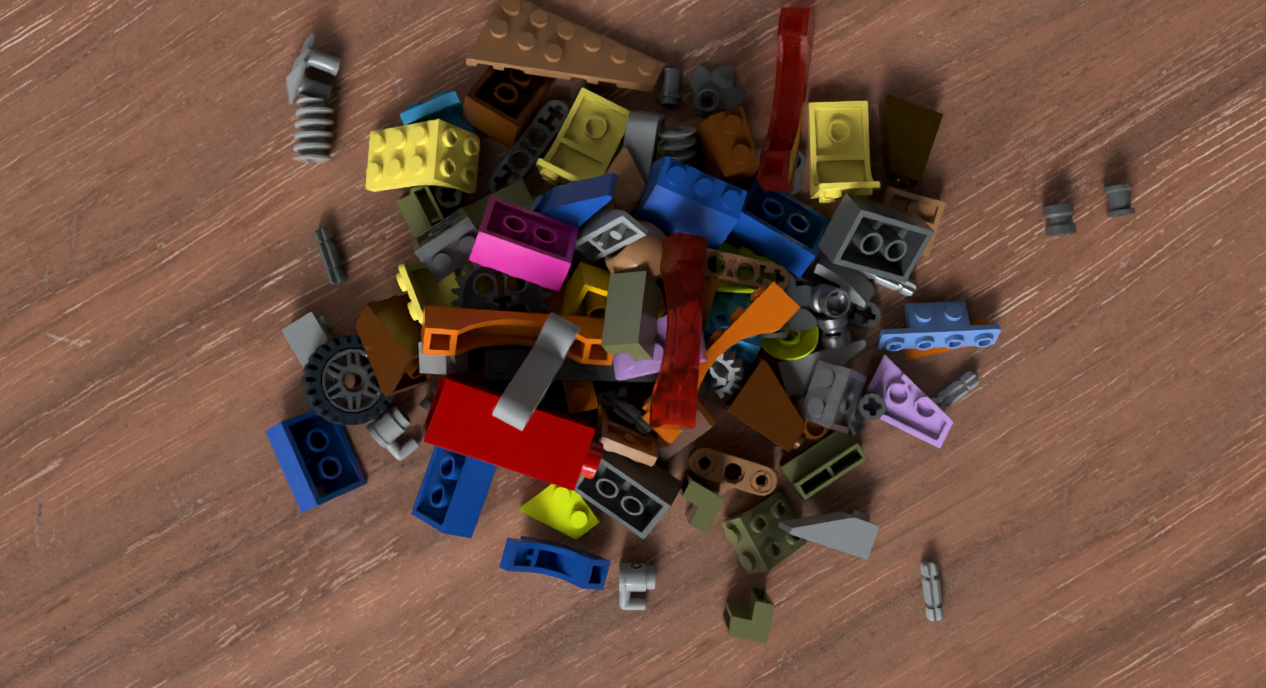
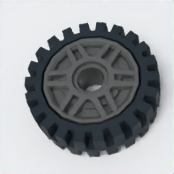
(326, 384)

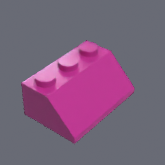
(524, 244)

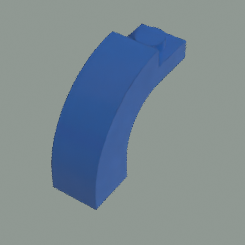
(555, 560)

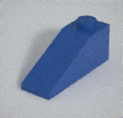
(577, 200)

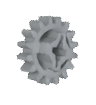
(723, 375)

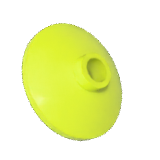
(801, 345)

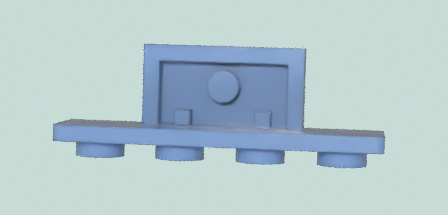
(937, 326)

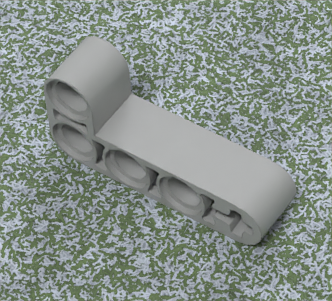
(643, 139)
(536, 372)

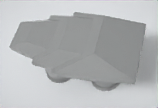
(298, 83)

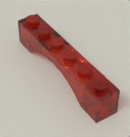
(782, 139)
(676, 387)

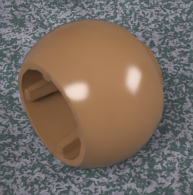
(639, 255)

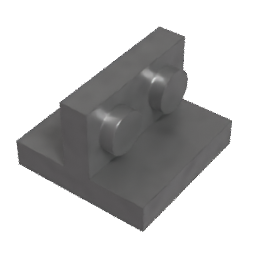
(446, 244)
(833, 396)

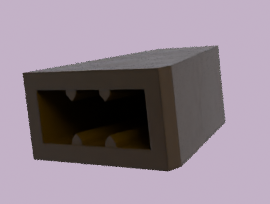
(906, 139)

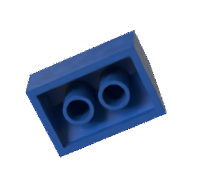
(690, 202)
(780, 228)
(315, 459)
(453, 492)

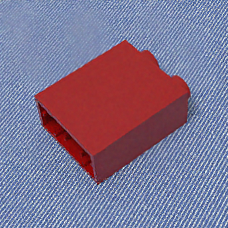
(549, 448)

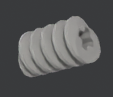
(312, 130)
(680, 144)

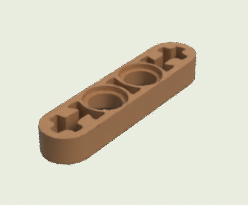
(733, 261)

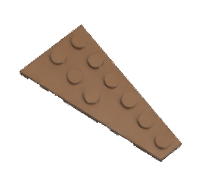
(554, 47)

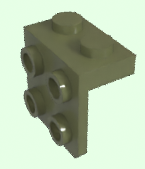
(758, 537)

